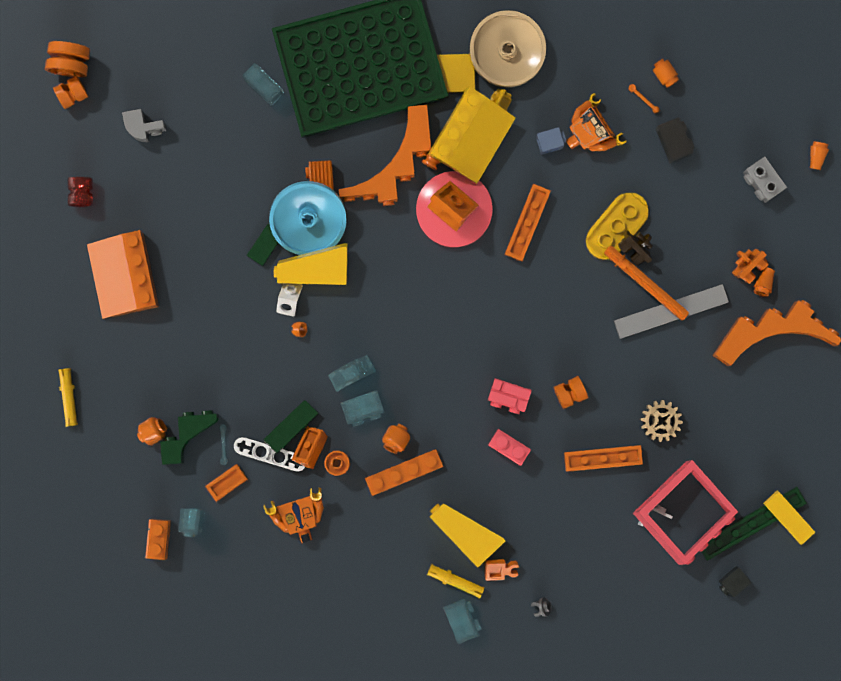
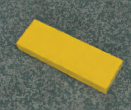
(789, 517)

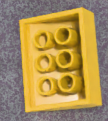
(472, 135)

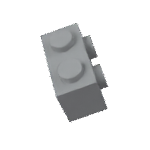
(764, 180)

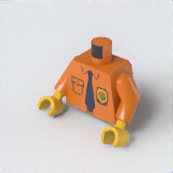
(298, 515)

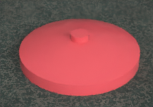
(474, 225)

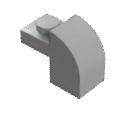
(138, 128)

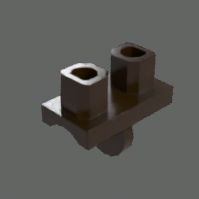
(641, 253)

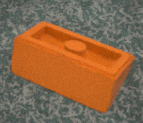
(310, 447)

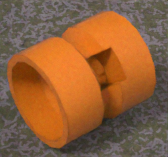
(70, 92)
(570, 392)
(337, 463)

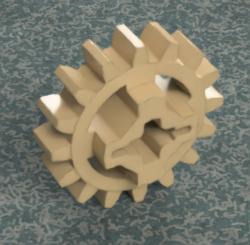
(655, 414)

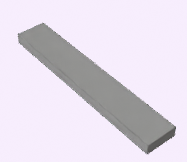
(661, 315)

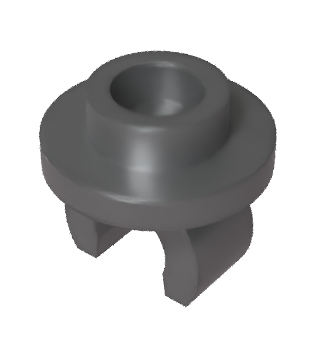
(544, 607)

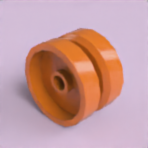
(67, 59)

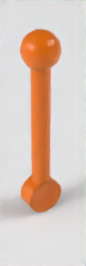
(632, 88)

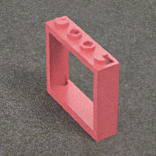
(642, 513)

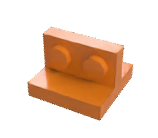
(452, 205)

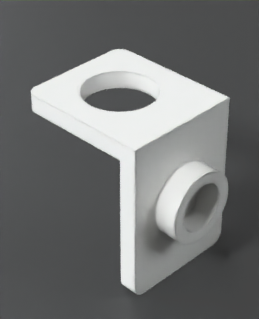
(289, 295)
(660, 510)

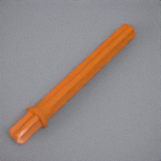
(644, 281)

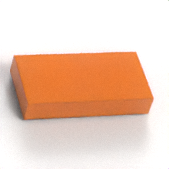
(226, 482)

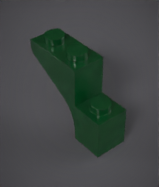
(189, 427)

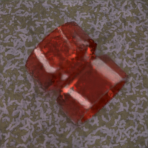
(80, 191)

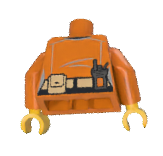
(591, 129)

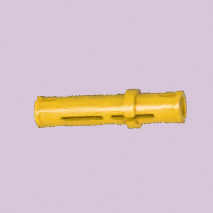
(68, 397)
(455, 581)

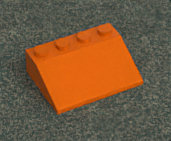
(122, 274)

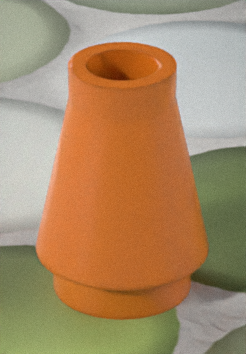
(818, 153)
(764, 284)

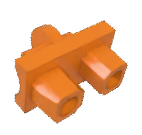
(747, 262)

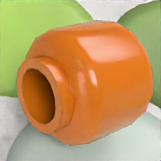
(151, 431)
(396, 438)

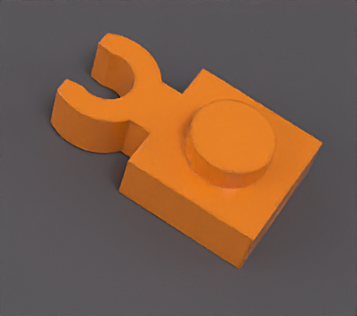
(498, 569)

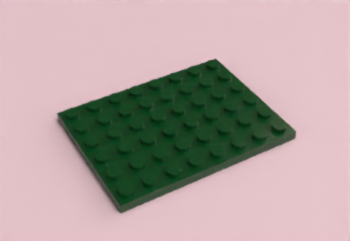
(359, 64)

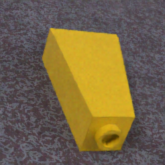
(316, 267)
(469, 536)

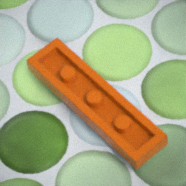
(527, 222)
(603, 458)
(403, 472)

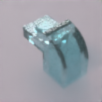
(351, 372)

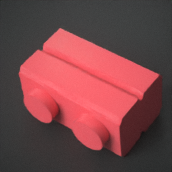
(509, 395)
(509, 447)

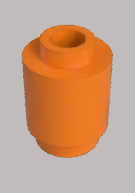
(665, 73)

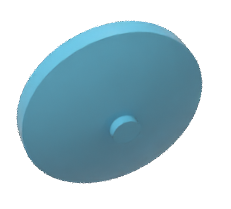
(307, 217)

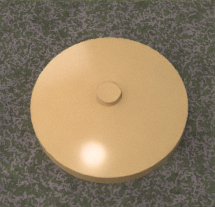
(507, 48)

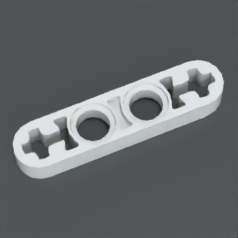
(269, 457)

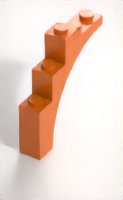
(401, 167)
(796, 321)

